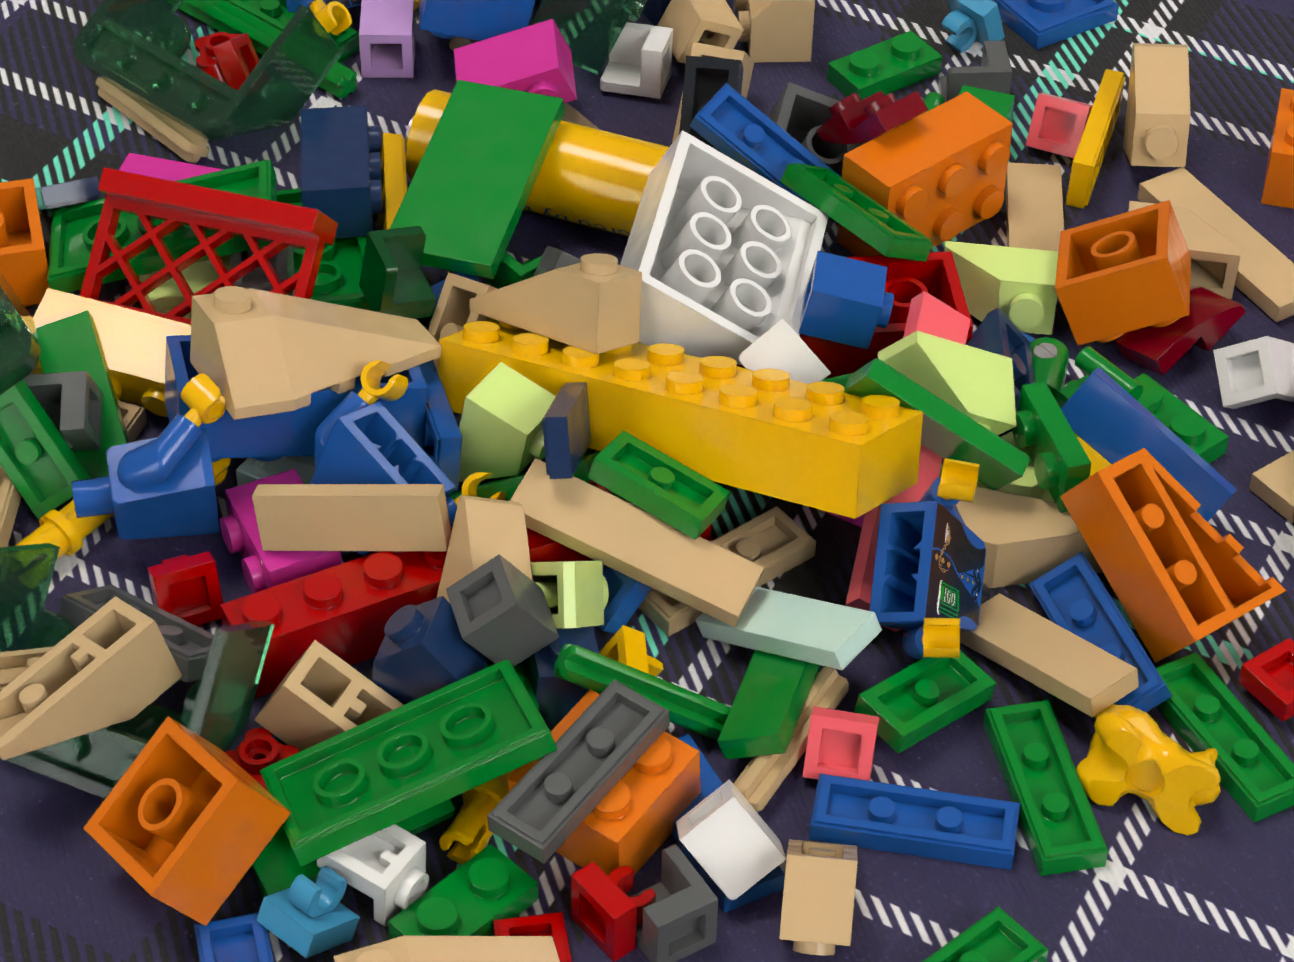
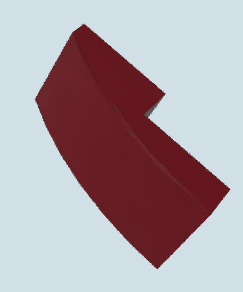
(866, 119)
(1204, 326)

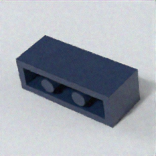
(341, 167)

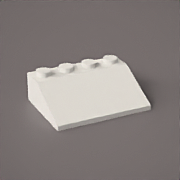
(718, 252)

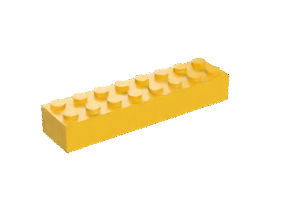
(714, 417)

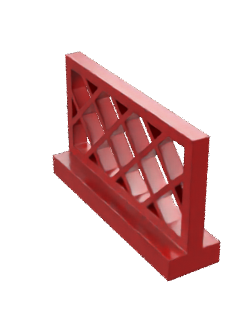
(201, 209)

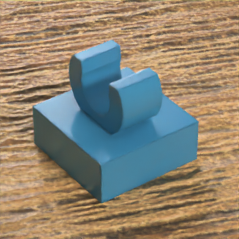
(972, 21)
(310, 913)

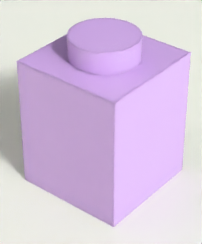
(387, 38)

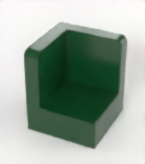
(393, 275)

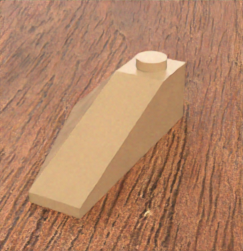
(280, 348)

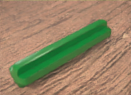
(684, 706)

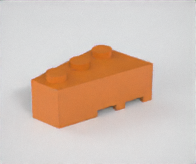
(1162, 555)

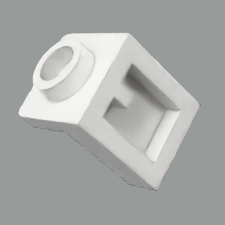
(384, 867)

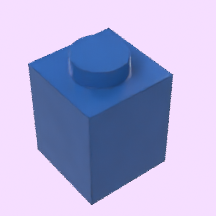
(845, 300)

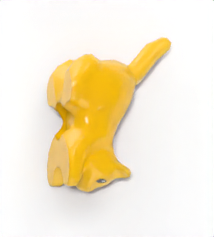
(1139, 759)

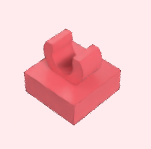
(1057, 124)
(840, 744)

